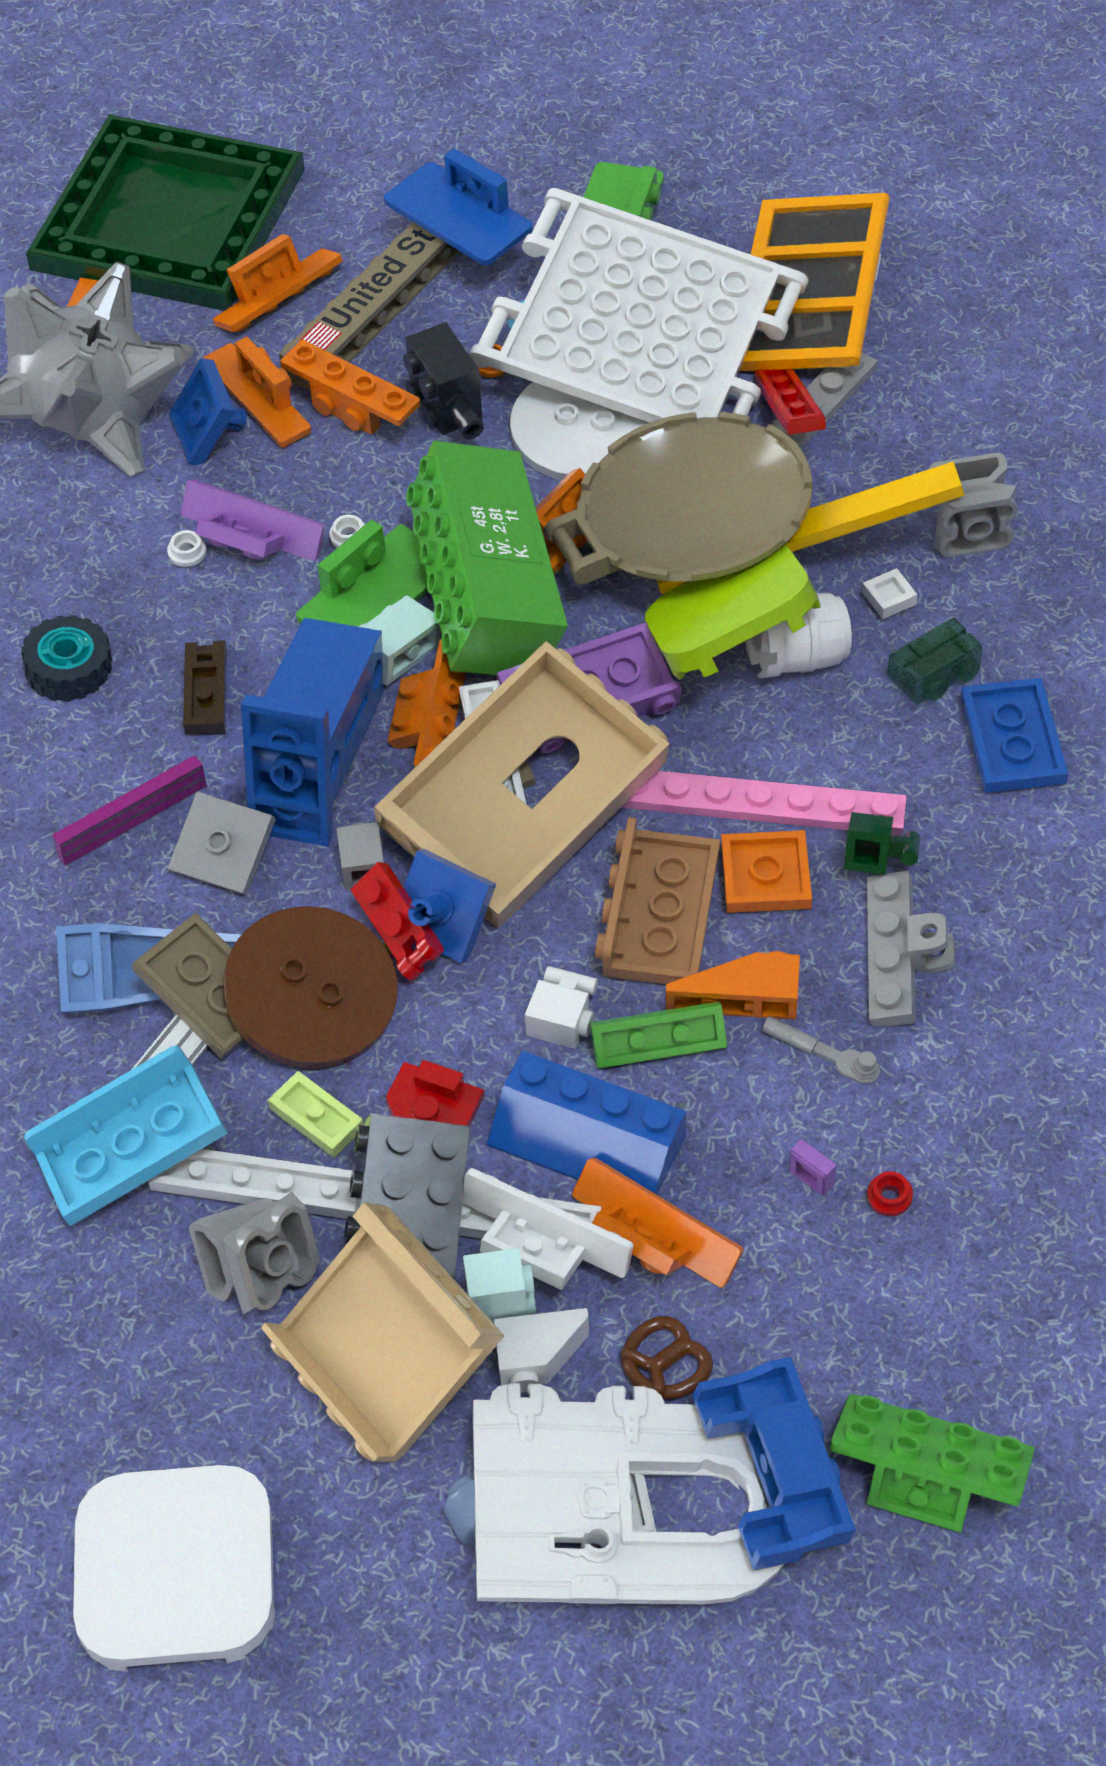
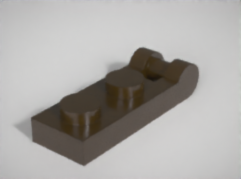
(205, 688)

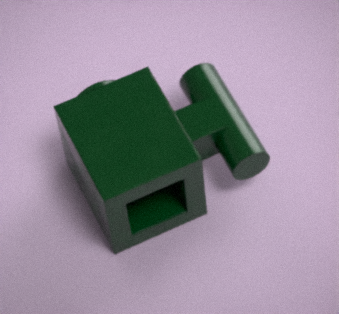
(872, 844)

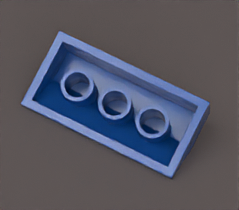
(567, 1117)

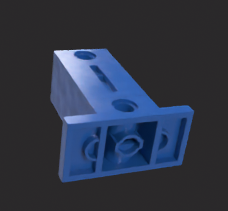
(311, 726)

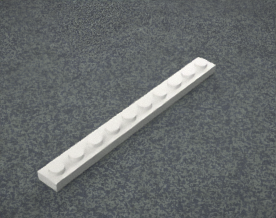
(319, 1188)

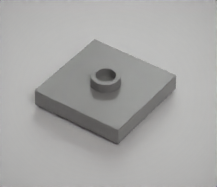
(221, 843)

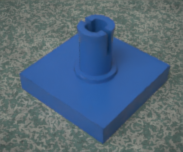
(204, 412)
(448, 901)

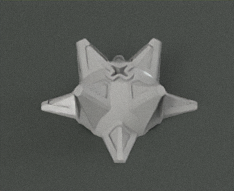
(86, 366)

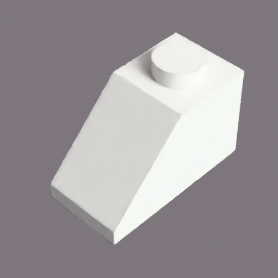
(538, 1345)

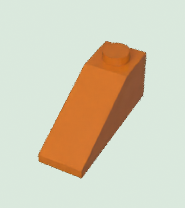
(745, 987)

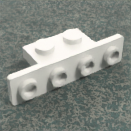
(544, 1233)

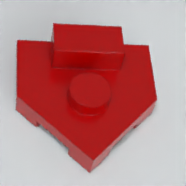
(433, 1094)

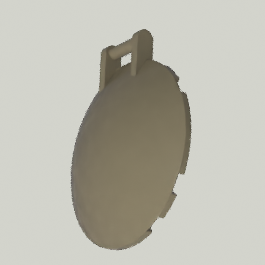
(687, 500)

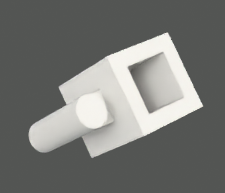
(561, 1007)

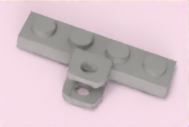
(900, 947)

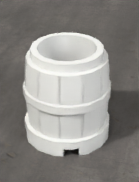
(815, 646)

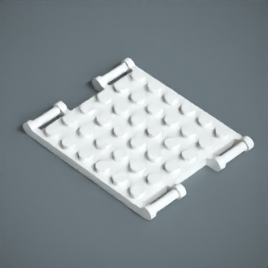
(637, 314)

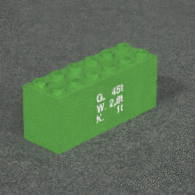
(484, 557)

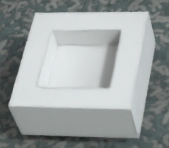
(889, 593)

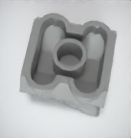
(983, 515)
(256, 1251)

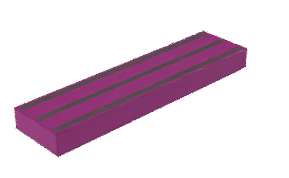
(129, 810)

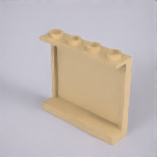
(384, 1336)

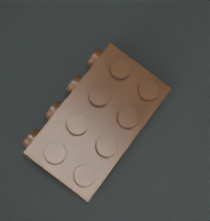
(657, 905)

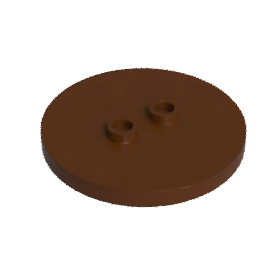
(310, 987)

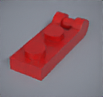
(387, 908)

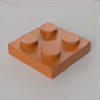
(766, 871)

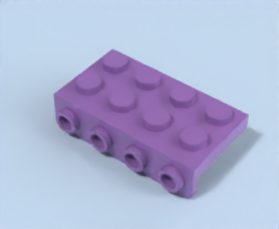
(628, 668)

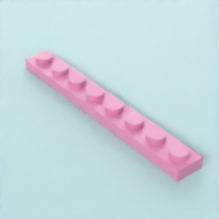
(764, 801)

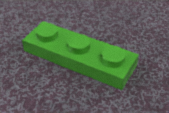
(658, 1034)

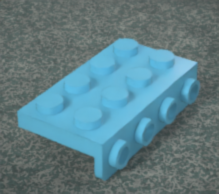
(125, 1134)

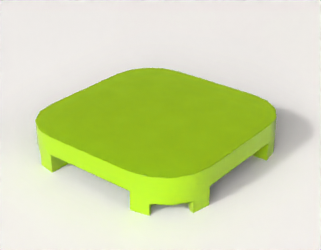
(721, 612)

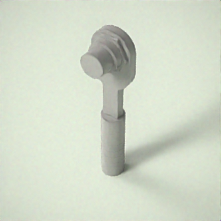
(849, 1063)

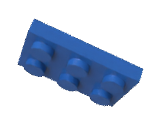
(1013, 735)

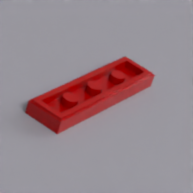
(790, 400)

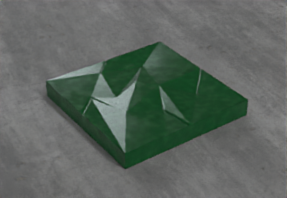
(168, 207)

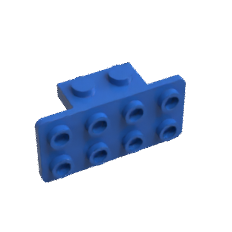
(461, 206)

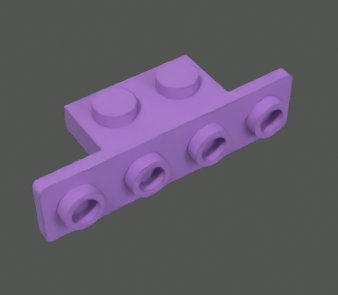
(249, 524)

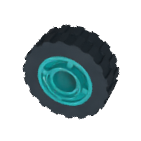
(66, 658)

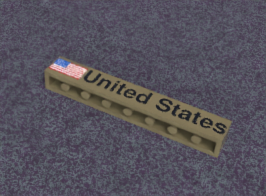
(376, 296)

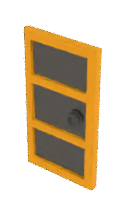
(838, 249)

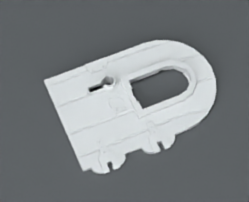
(564, 1477)

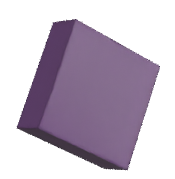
(812, 1168)

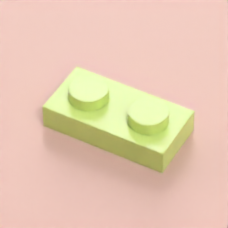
(315, 1114)

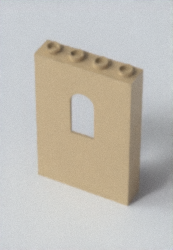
(466, 814)

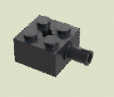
(444, 381)

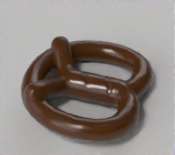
(665, 1358)

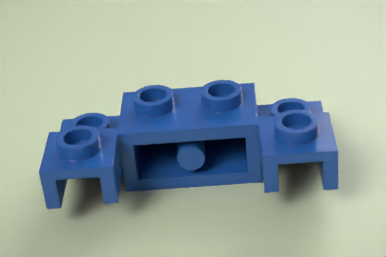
(790, 1459)

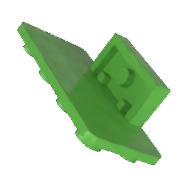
(626, 188)

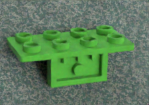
(367, 576)
(928, 1463)

